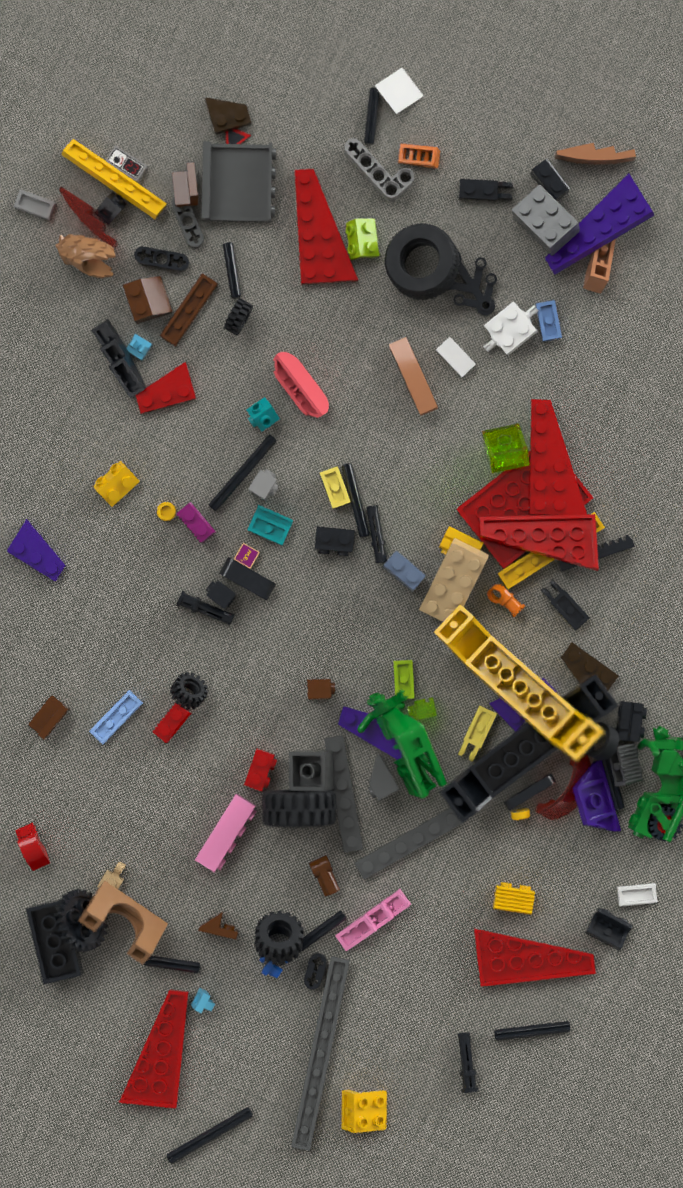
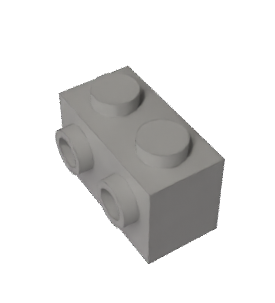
(264, 485)

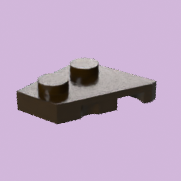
(227, 115)

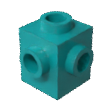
(262, 414)

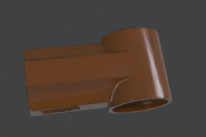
(323, 872)

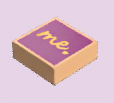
(246, 555)

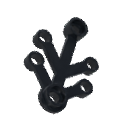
(472, 286)

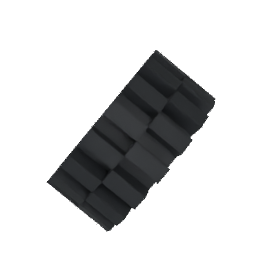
(238, 316)
(185, 698)

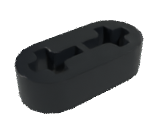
(310, 969)

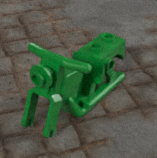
(411, 741)

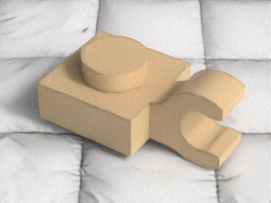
(113, 877)

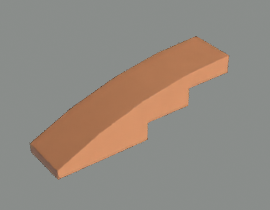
(588, 155)
(413, 376)

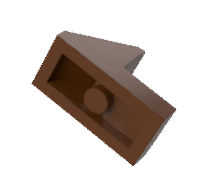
(213, 927)

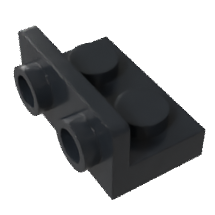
(334, 540)

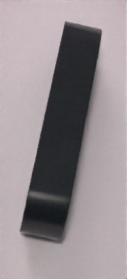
(147, 261)
(530, 791)

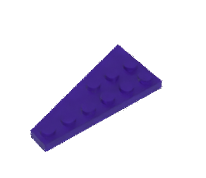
(614, 215)

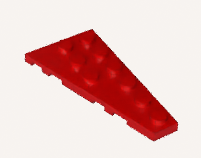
(320, 244)
(551, 473)
(554, 536)
(515, 960)
(159, 1065)

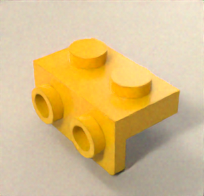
(115, 483)

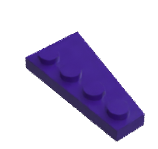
(352, 718)

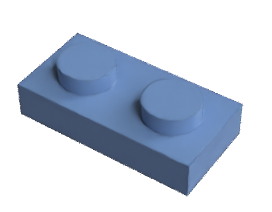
(548, 321)

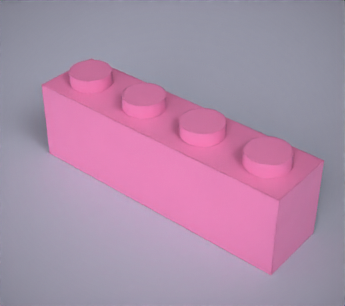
(225, 833)

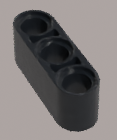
(247, 578)

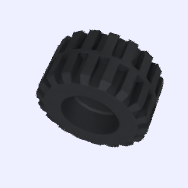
(281, 924)

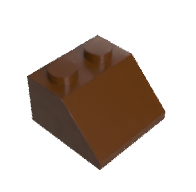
(147, 299)

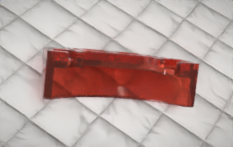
(566, 802)

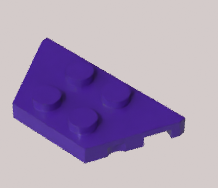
(595, 799)

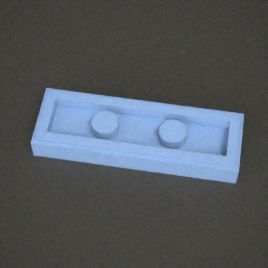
(116, 717)

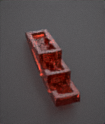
(84, 213)

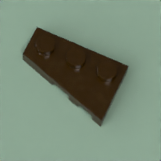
(585, 666)

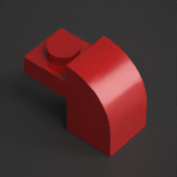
(31, 847)

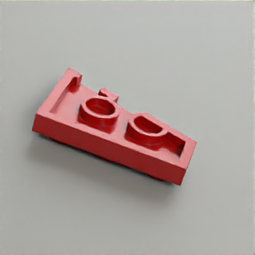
(167, 391)

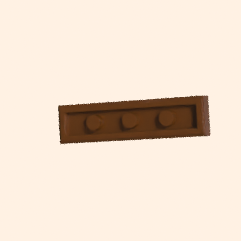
(188, 310)

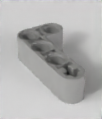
(375, 167)

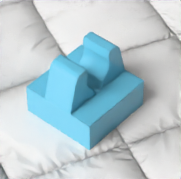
(138, 347)
(202, 1001)

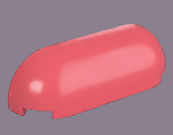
(300, 385)

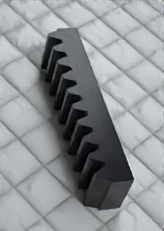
(606, 550)

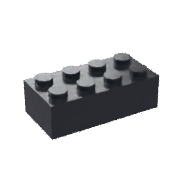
(53, 956)

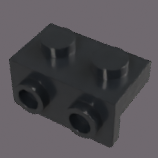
(608, 928)

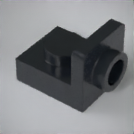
(110, 208)

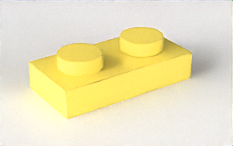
(335, 487)

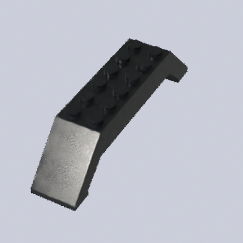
(518, 754)

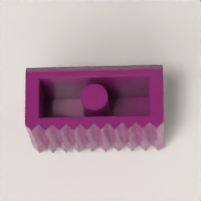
(196, 523)

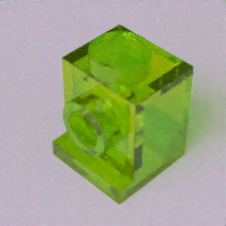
(422, 709)

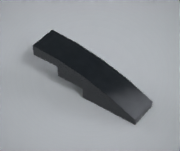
(119, 358)

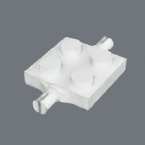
(510, 328)

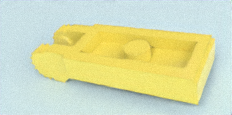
(478, 731)

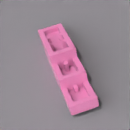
(373, 919)

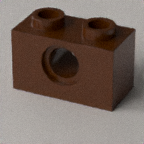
(320, 688)

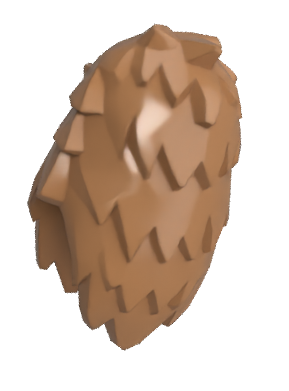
(86, 254)

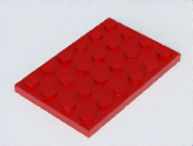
(504, 496)

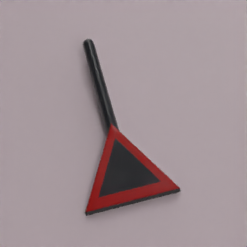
(236, 136)

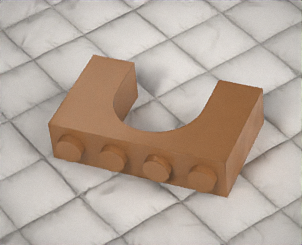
(146, 924)

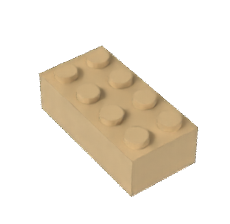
(453, 580)

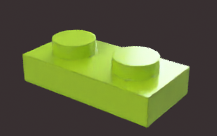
(404, 677)

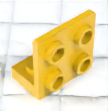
(364, 1111)

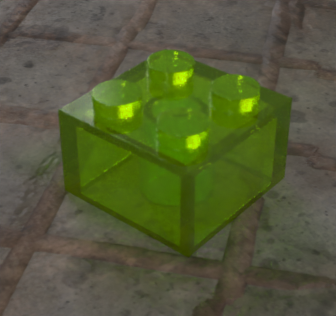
(505, 448)

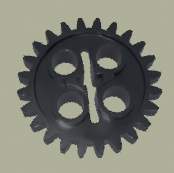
(77, 934)

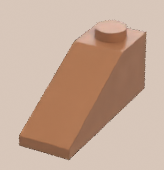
(599, 268)

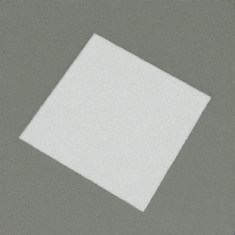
(399, 90)

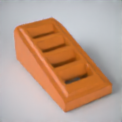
(427, 149)

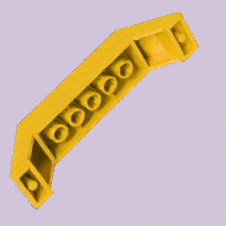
(517, 684)

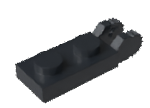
(483, 190)
(566, 606)

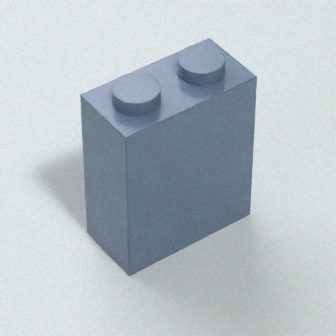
(404, 571)

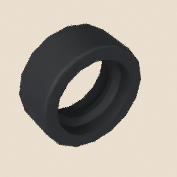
(610, 745)

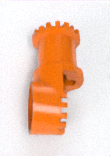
(507, 599)

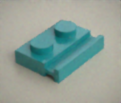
(270, 525)

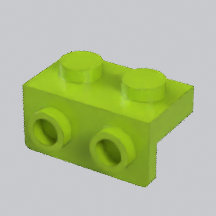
(362, 238)

